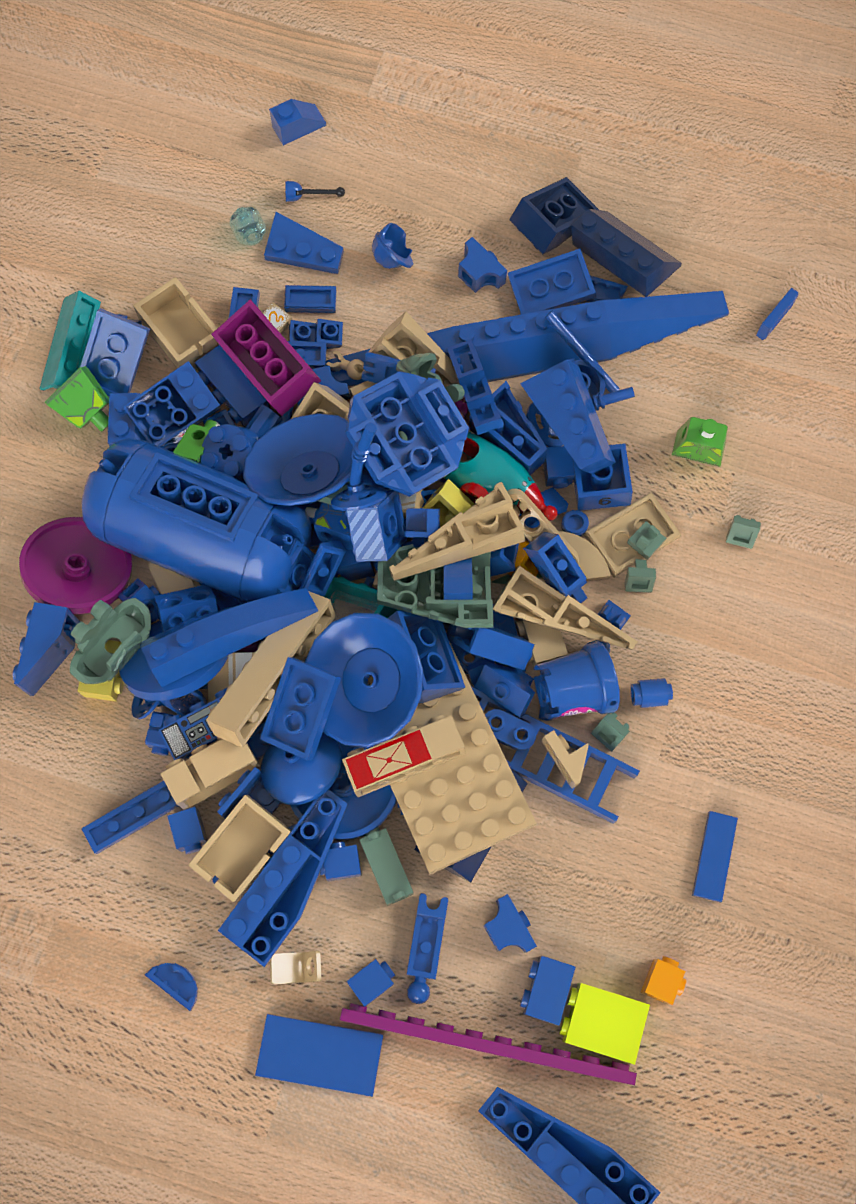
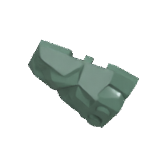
(424, 593)

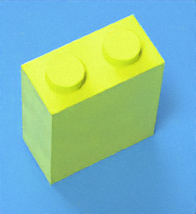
(604, 1022)

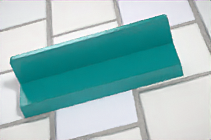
(69, 339)

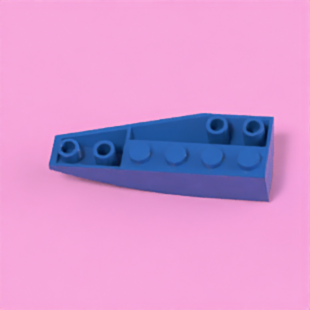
(285, 884)
(571, 1158)

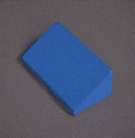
(323, 567)

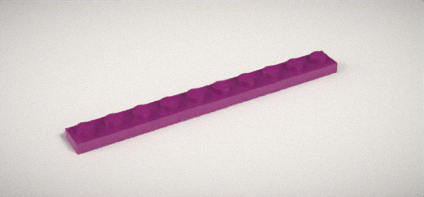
(500, 1046)

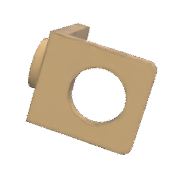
(295, 967)

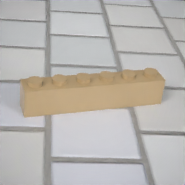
(254, 689)

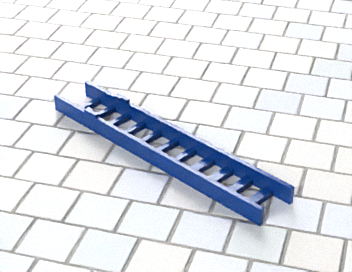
(566, 791)

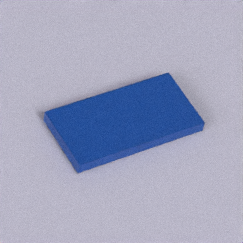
(319, 1055)

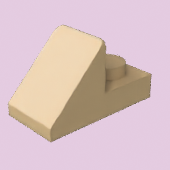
(569, 764)

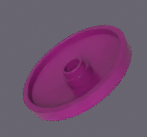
(72, 567)

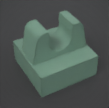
(743, 532)
(646, 540)
(640, 577)
(610, 731)

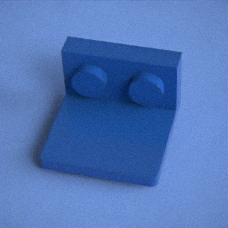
(249, 784)

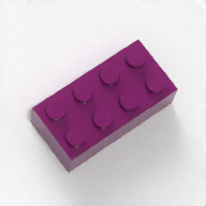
(265, 357)

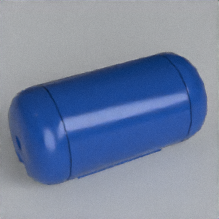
(192, 520)

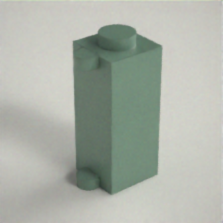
(386, 866)

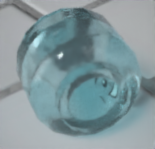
(247, 226)

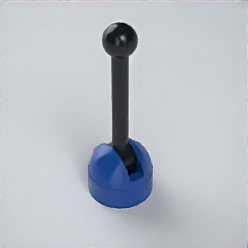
(294, 191)

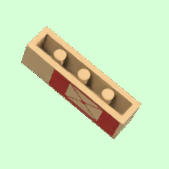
(404, 755)

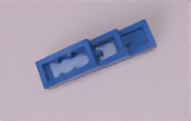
(476, 387)

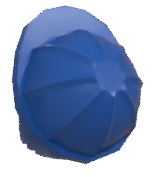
(390, 247)

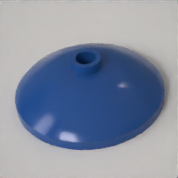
(298, 780)

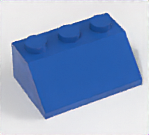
(439, 664)

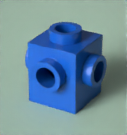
(144, 594)

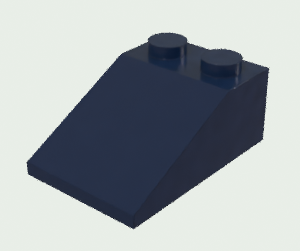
(549, 212)

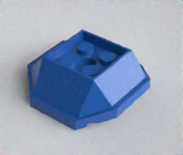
(427, 418)

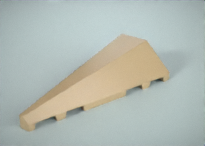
(407, 338)
(479, 530)
(539, 603)

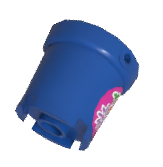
(578, 683)

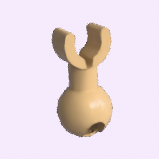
(354, 368)

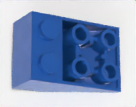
(172, 406)
(45, 645)

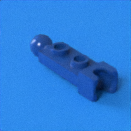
(425, 948)

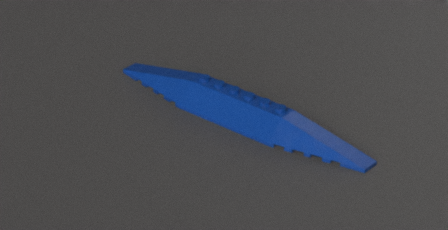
(604, 327)

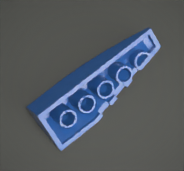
(221, 633)

